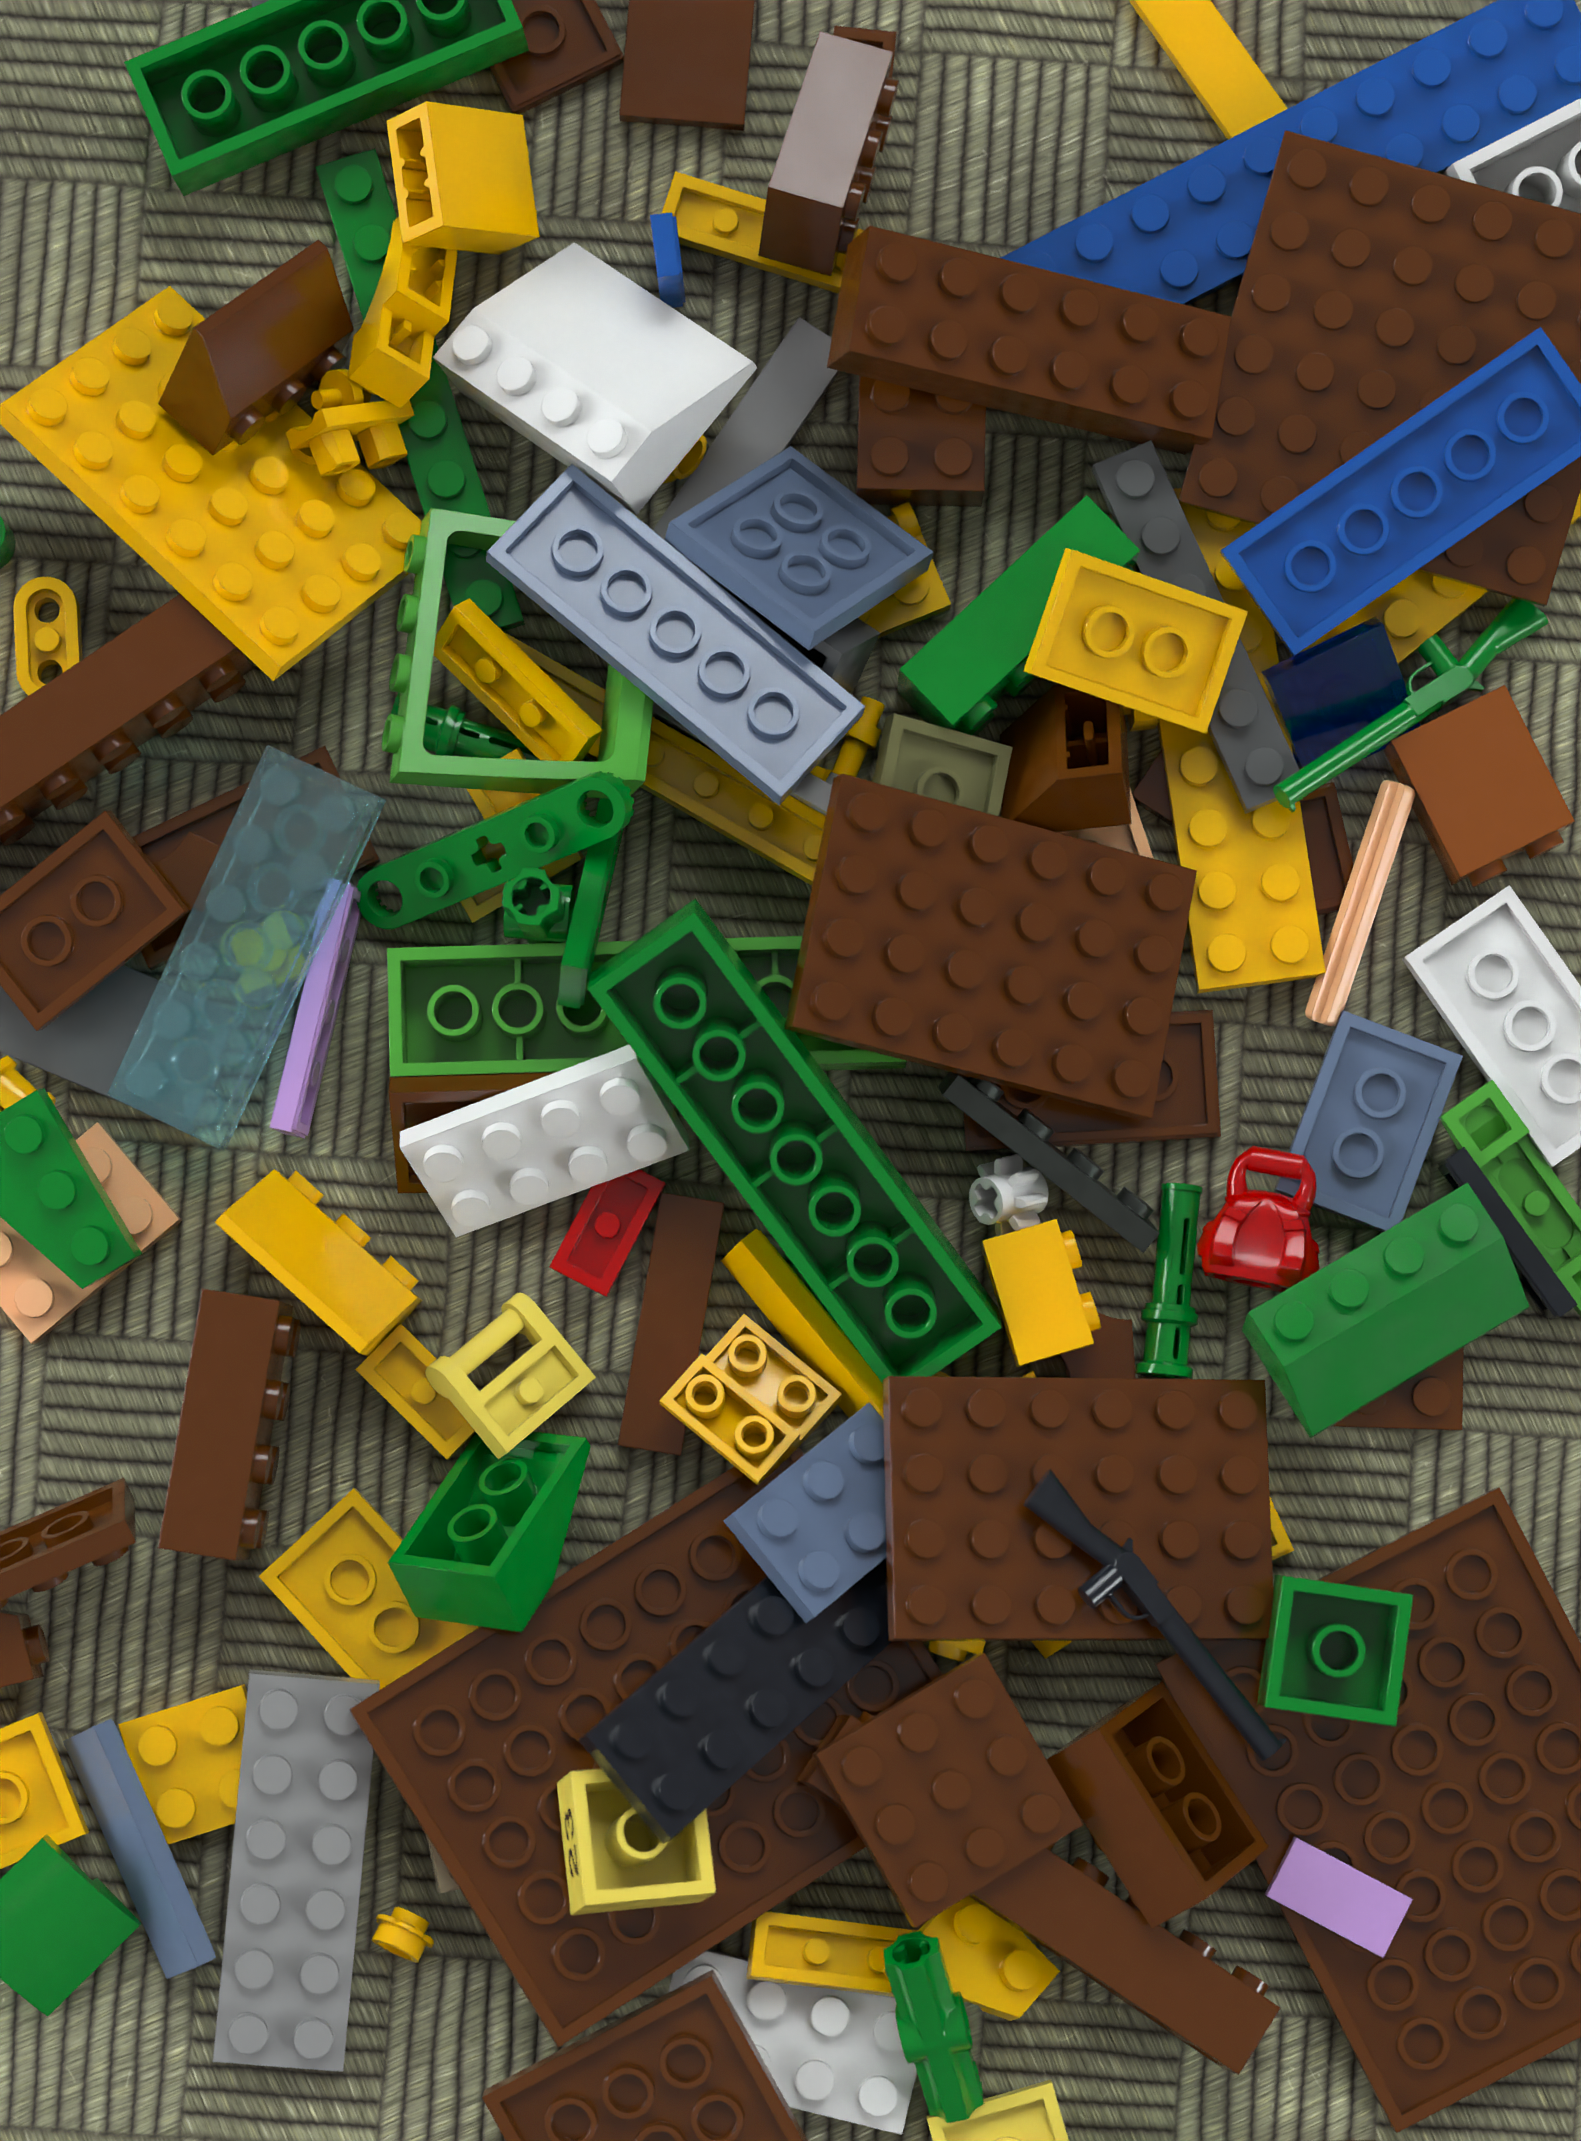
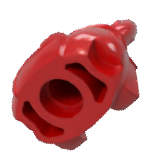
(1261, 1234)

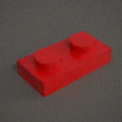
(607, 1230)

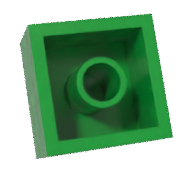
(1335, 1650)

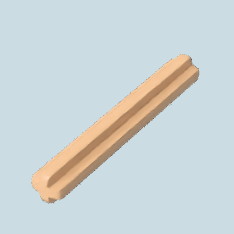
(1360, 902)

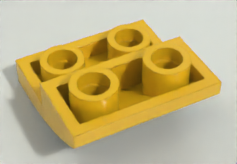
(751, 1399)

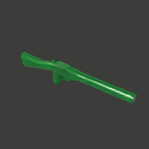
(1453, 679)

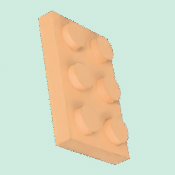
(37, 1291)

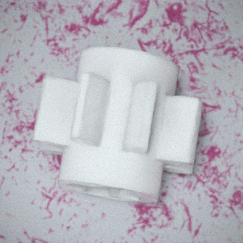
(1008, 1195)

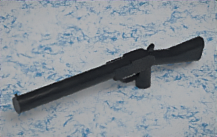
(1126, 1570)

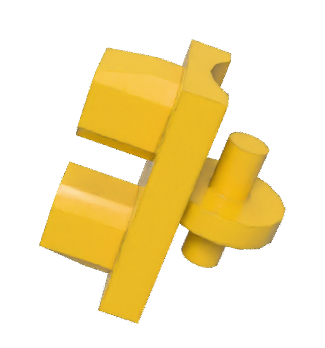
(348, 418)

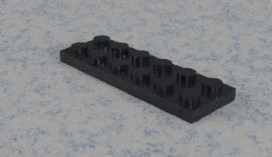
(734, 1698)

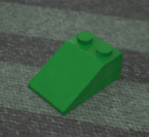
(493, 1533)

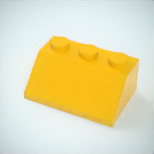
(321, 1259)

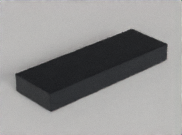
(1532, 1268)

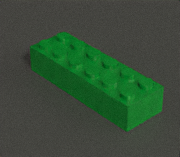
(306, 72)

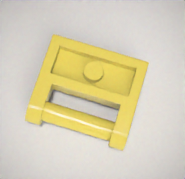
(523, 1392)

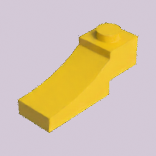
(408, 309)

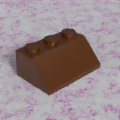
(260, 352)

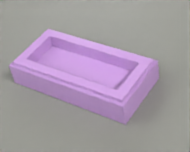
(1338, 1897)

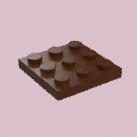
(947, 1789)

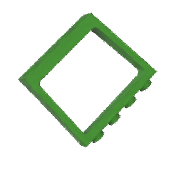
(625, 710)

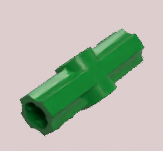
(537, 908)
(933, 2026)

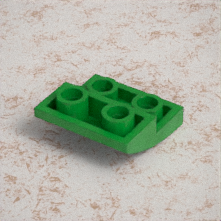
(55, 1925)

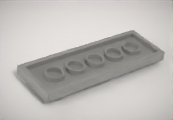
(295, 1873)

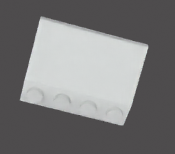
(595, 372)

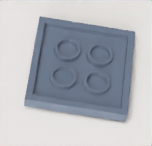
(799, 547)

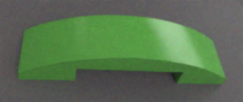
(1522, 1178)

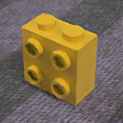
(462, 178)

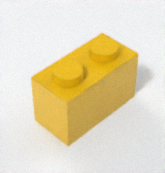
(1039, 1292)

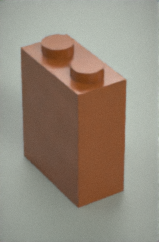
(1480, 788)

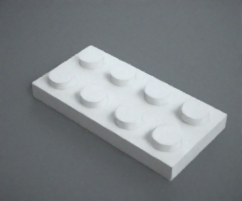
(1512, 1014)
(544, 1140)
(822, 2046)

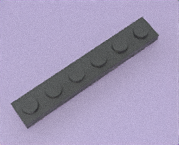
(1153, 519)

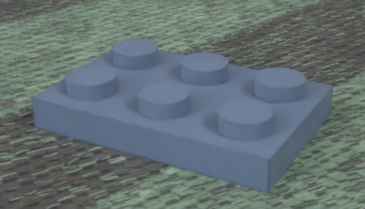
(1371, 1120)
(821, 1517)

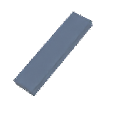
(139, 1849)

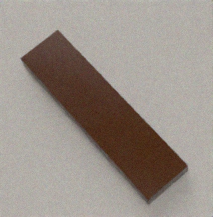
(670, 1319)

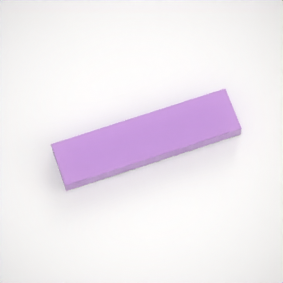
(316, 1020)

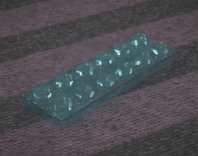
(246, 947)

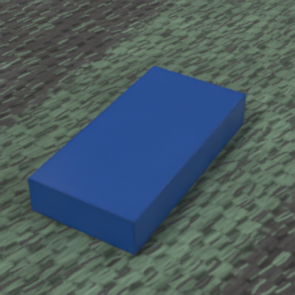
(668, 259)

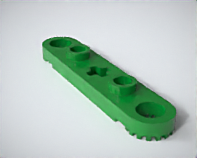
(532, 836)

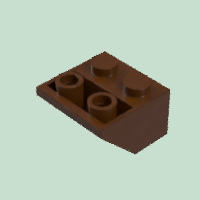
(1068, 763)

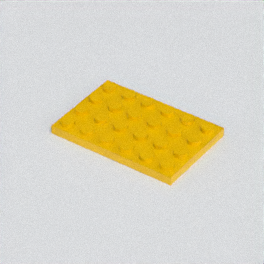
(238, 533)

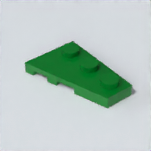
(56, 1196)

